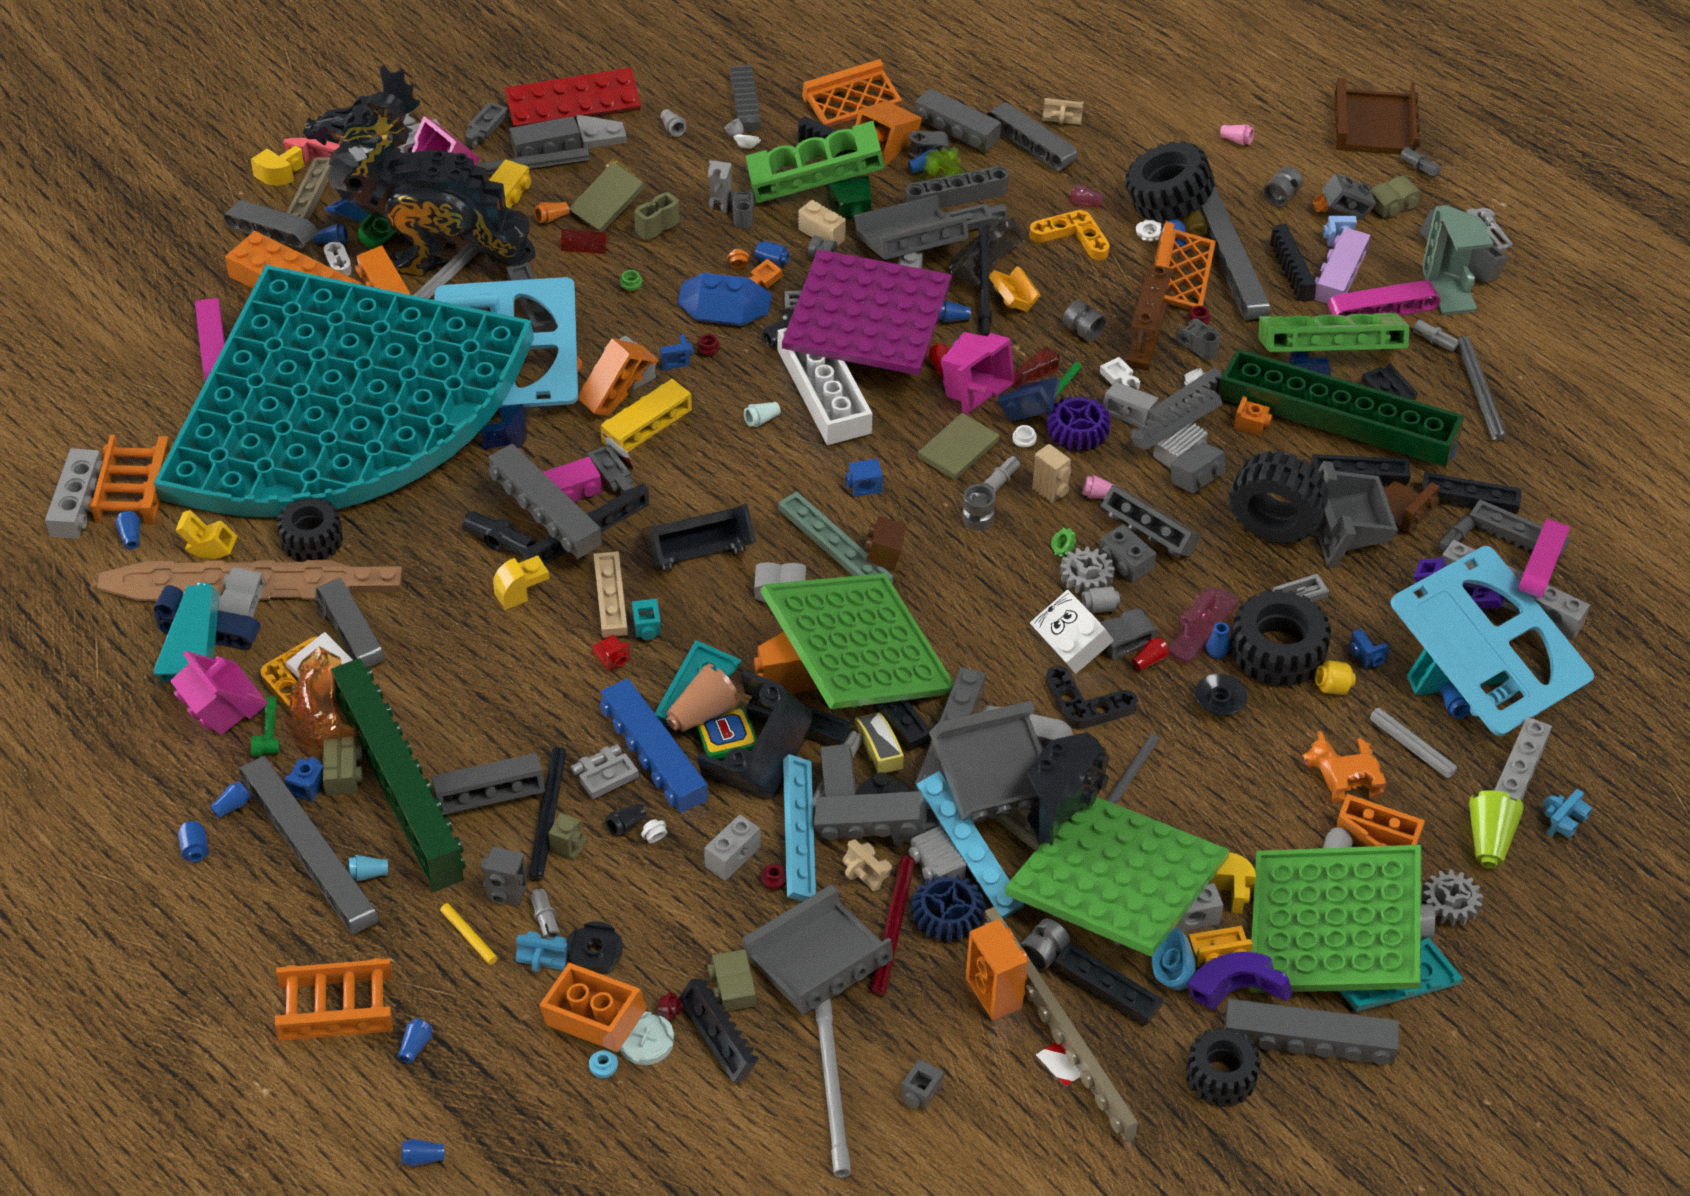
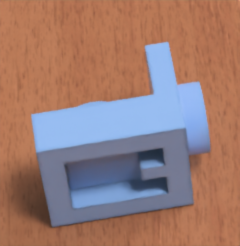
(1336, 226)

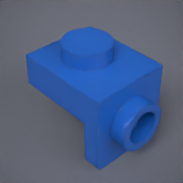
(1365, 652)

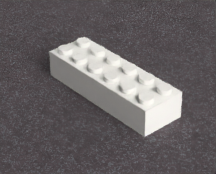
(828, 394)

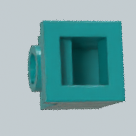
(646, 624)

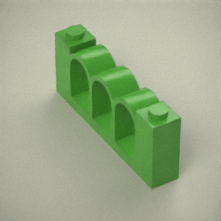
(764, 164)
(1333, 332)

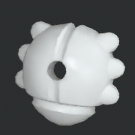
(747, 141)
(1149, 230)

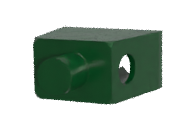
(850, 196)

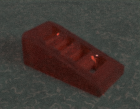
(1037, 367)

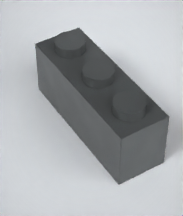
(545, 137)

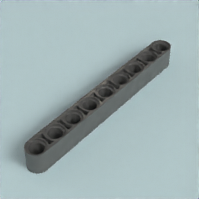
(1234, 260)
(309, 845)

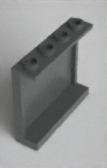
(909, 227)
(989, 760)
(816, 950)

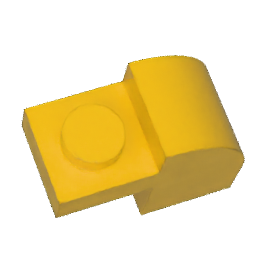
(277, 169)
(205, 540)
(513, 579)
(1239, 878)

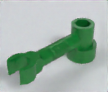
(266, 743)

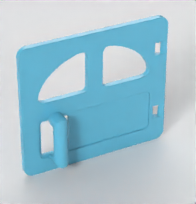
(558, 298)
(1475, 650)

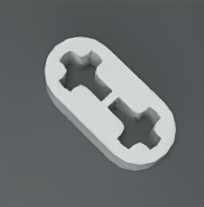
(339, 259)

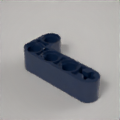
(231, 631)

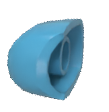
(1174, 961)

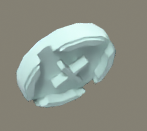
(649, 1040)

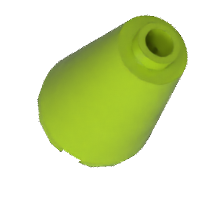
(1493, 825)

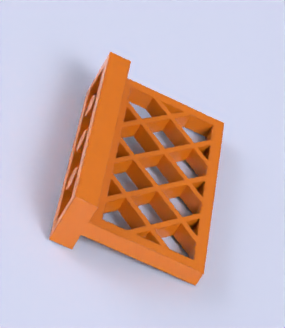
(844, 82)
(1163, 258)

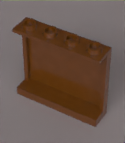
(1375, 120)

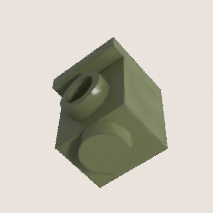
(566, 837)

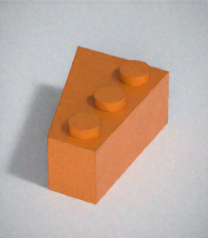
(379, 272)
(614, 374)
(1378, 825)

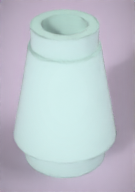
(761, 413)

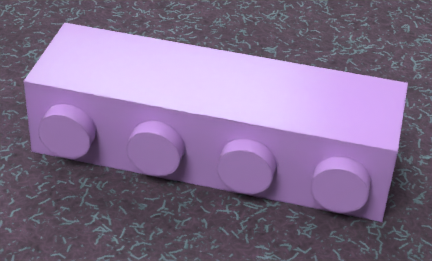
(1342, 264)

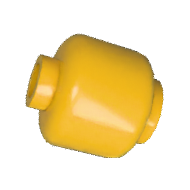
(1335, 677)

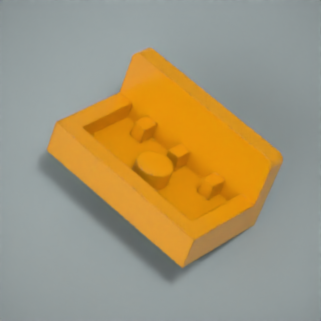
(1015, 289)
(1217, 943)

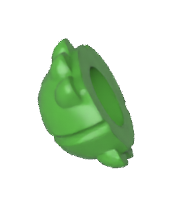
(1063, 542)

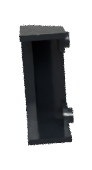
(699, 536)
(761, 770)

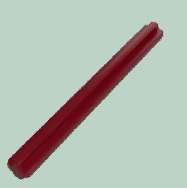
(894, 921)

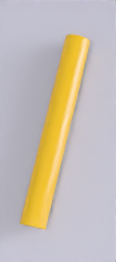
(468, 934)

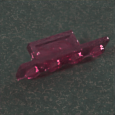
(1199, 622)

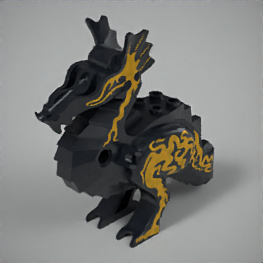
(418, 192)

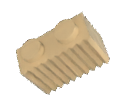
(821, 222)
(1051, 473)

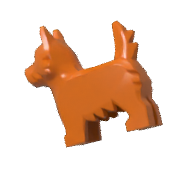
(1348, 771)

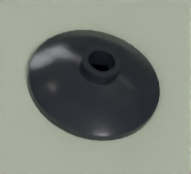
(1221, 694)

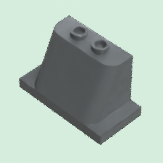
(1354, 514)

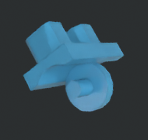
(1562, 813)
(541, 952)

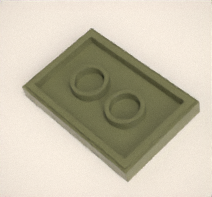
(607, 197)
(958, 446)

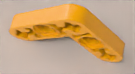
(1077, 223)
(285, 676)

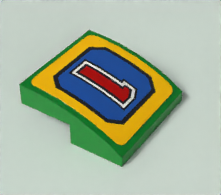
(726, 733)

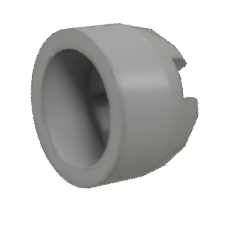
(734, 127)

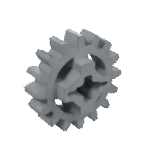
(1086, 570)
(1452, 897)

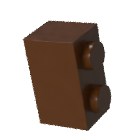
(885, 542)

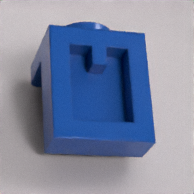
(676, 355)

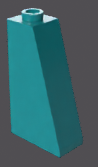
(190, 631)
(1428, 677)

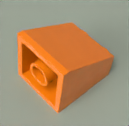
(891, 125)
(781, 664)

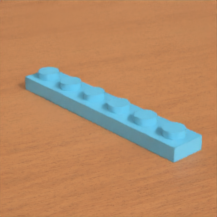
(799, 828)
(969, 844)

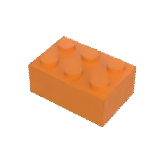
(996, 969)
(593, 1007)

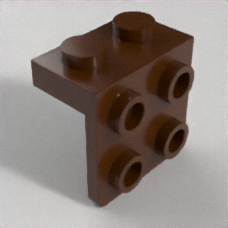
(1409, 506)

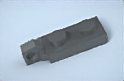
(485, 123)
(981, 215)
(611, 469)

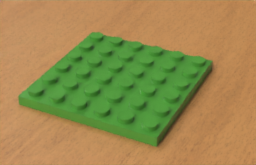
(857, 640)
(1118, 875)
(1340, 916)

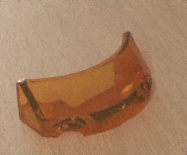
(314, 698)

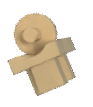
(1062, 111)
(862, 864)

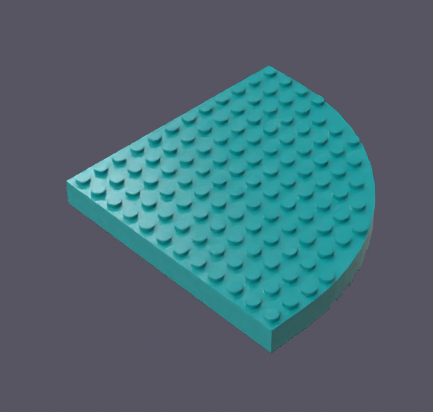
(338, 395)

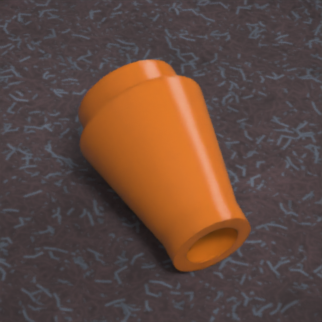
(550, 211)

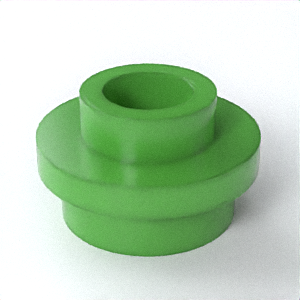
(630, 280)

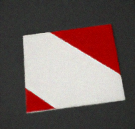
(621, 453)
(1055, 1059)

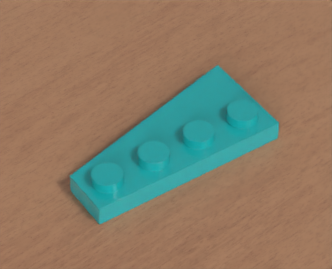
(696, 659)
(1435, 975)

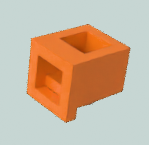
(1252, 417)

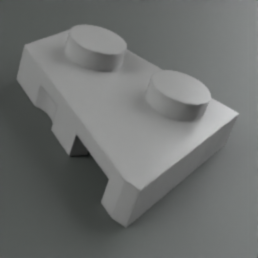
(600, 132)

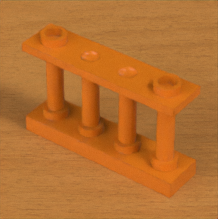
(150, 504)
(340, 1022)

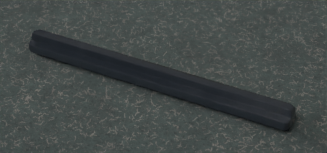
(547, 813)

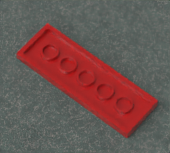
(572, 96)

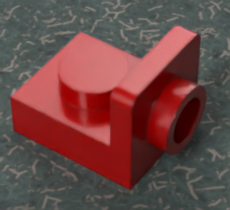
(612, 652)

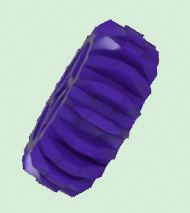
(1078, 423)

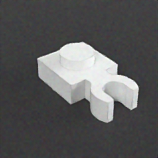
(1119, 372)

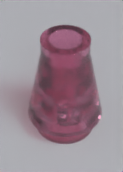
(1085, 196)

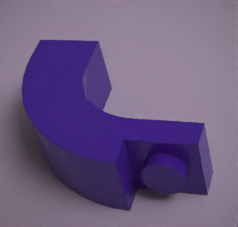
(1481, 595)
(1237, 971)

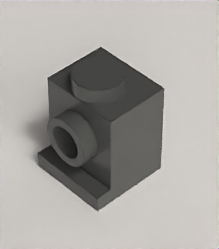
(921, 1085)

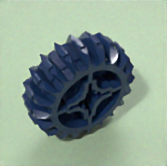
(935, 896)

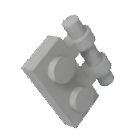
(607, 776)

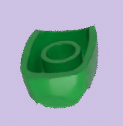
(375, 232)

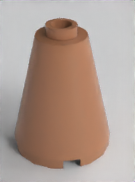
(703, 699)

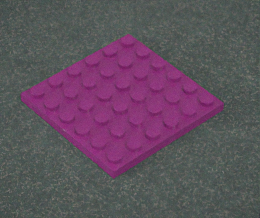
(867, 312)

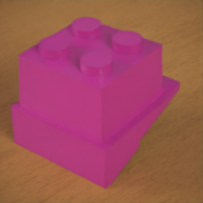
(434, 137)
(977, 369)
(216, 692)

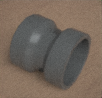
(818, 243)

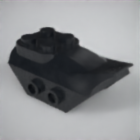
(1066, 779)

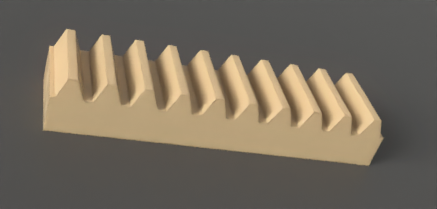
(610, 594)

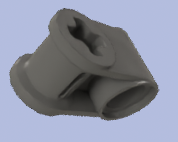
(927, 141)
(742, 205)
(1201, 339)

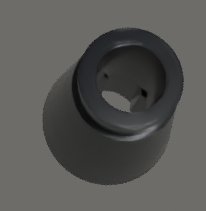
(623, 820)

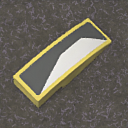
(880, 743)

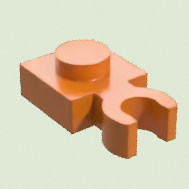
(766, 274)

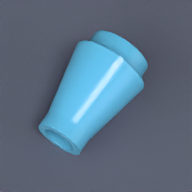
(366, 867)

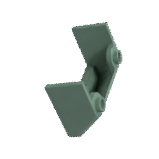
(1448, 256)

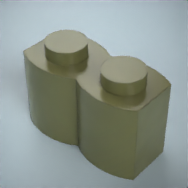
(1395, 196)
(656, 215)
(732, 980)

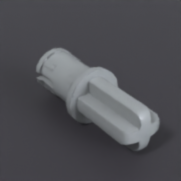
(1435, 335)
(1002, 474)
(544, 914)

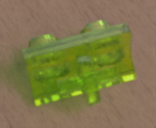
(937, 160)

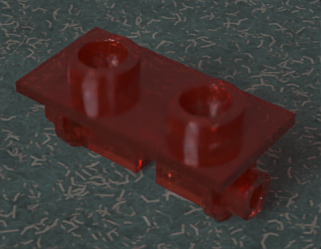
(583, 241)

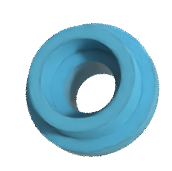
(603, 1070)

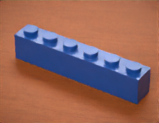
(654, 746)

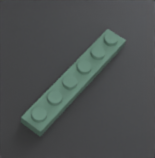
(828, 536)

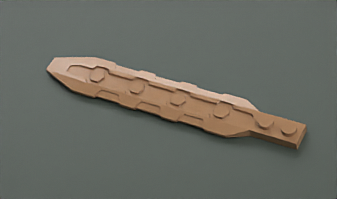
(282, 579)

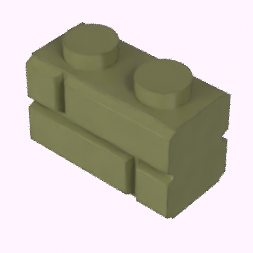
(341, 765)

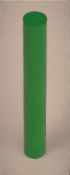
(1068, 376)

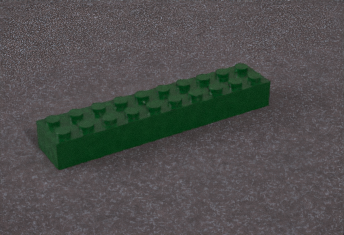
(1343, 407)
(399, 775)

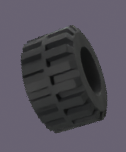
(310, 529)
(1218, 1085)

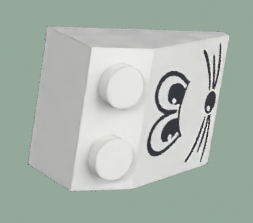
(1072, 631)

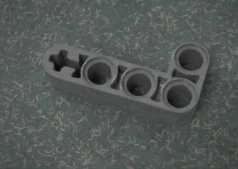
(339, 606)

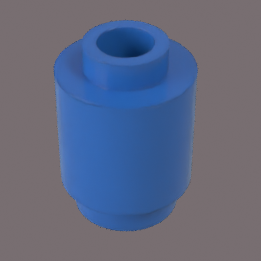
(774, 252)
(193, 841)

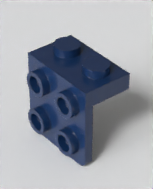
(1030, 399)

